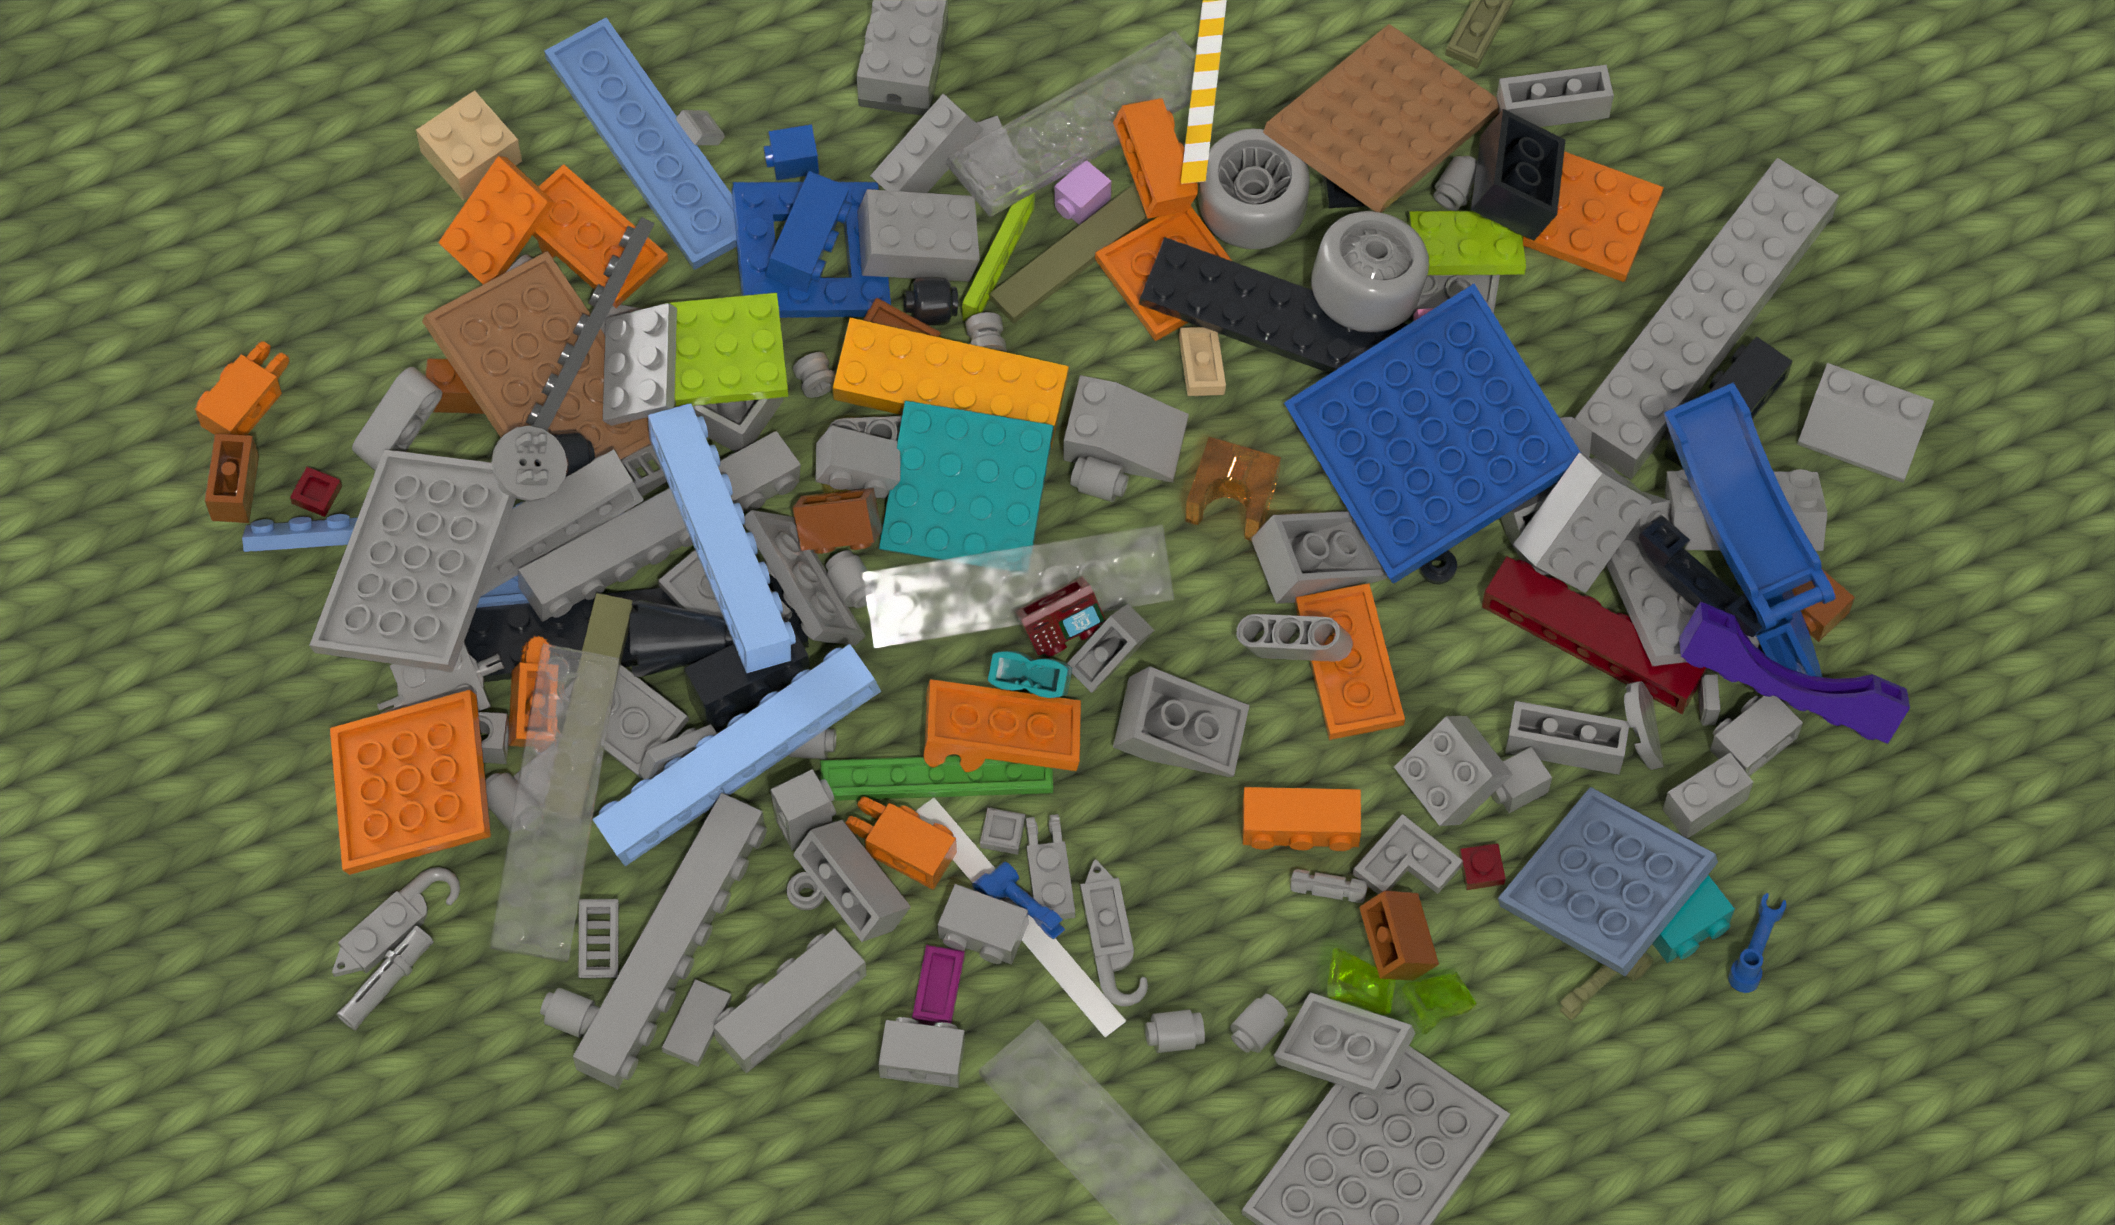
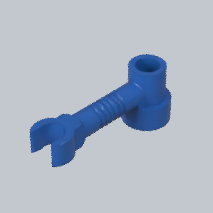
(1002, 884)
(1747, 970)

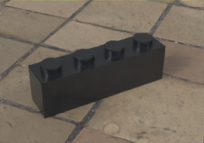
(1757, 375)

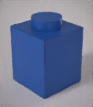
(792, 152)

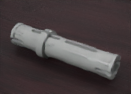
(397, 964)

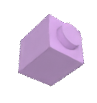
(1082, 193)

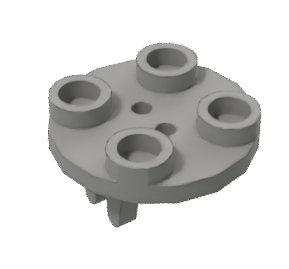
(529, 481)

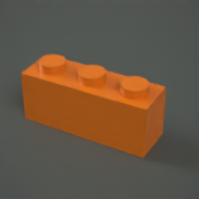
(1154, 157)
(1301, 818)

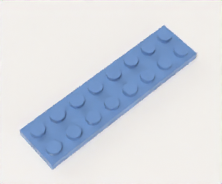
(647, 141)

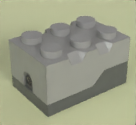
(902, 55)

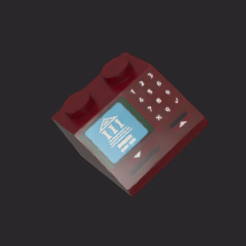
(1061, 617)

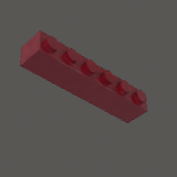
(1586, 631)

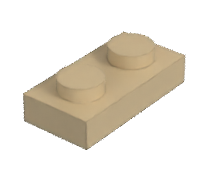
(1202, 361)

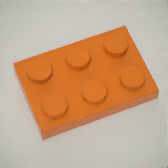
(496, 221)

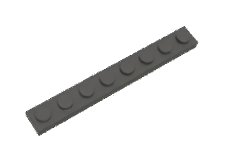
(588, 327)

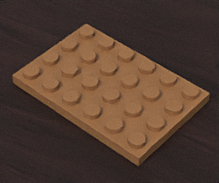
(1383, 118)
(509, 342)

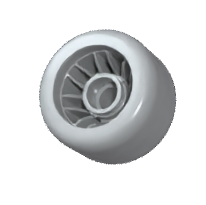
(1253, 190)
(1370, 271)

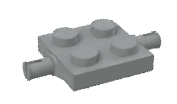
(422, 684)

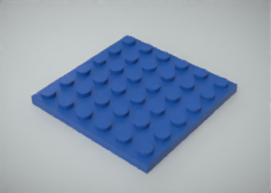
(1434, 433)

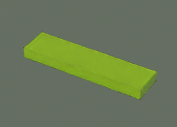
(998, 256)

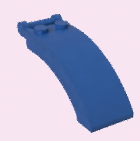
(1745, 504)

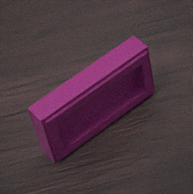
(938, 985)

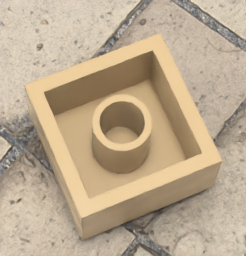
(466, 143)

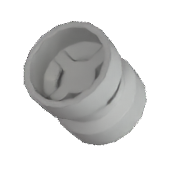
(985, 331)

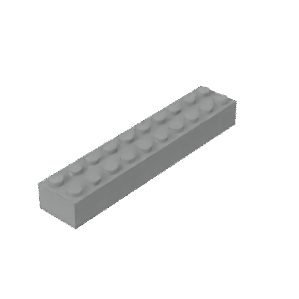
(1706, 315)

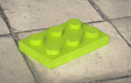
(1468, 244)

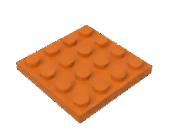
(409, 782)

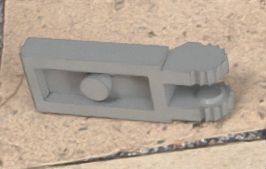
(1050, 869)

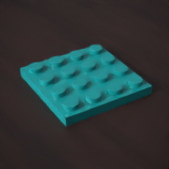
(965, 483)

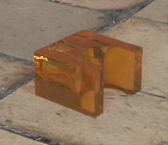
(1238, 474)

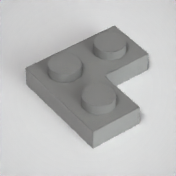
(1407, 849)

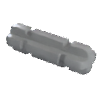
(1328, 886)

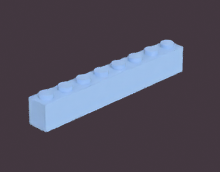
(720, 538)
(736, 754)

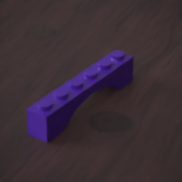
(1861, 703)

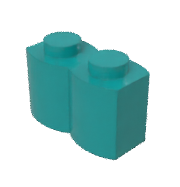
(1019, 671)

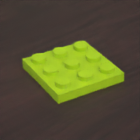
(729, 350)

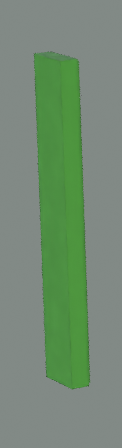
(916, 779)

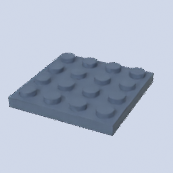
(1608, 881)

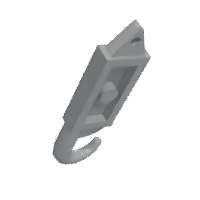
(390, 923)
(1109, 933)

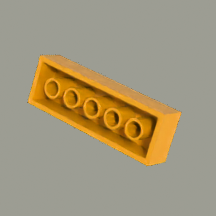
(893, 365)

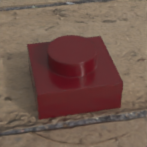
(316, 491)
(1482, 866)

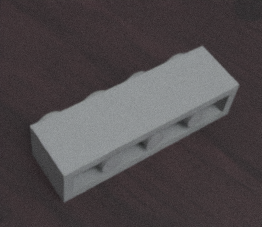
(789, 999)

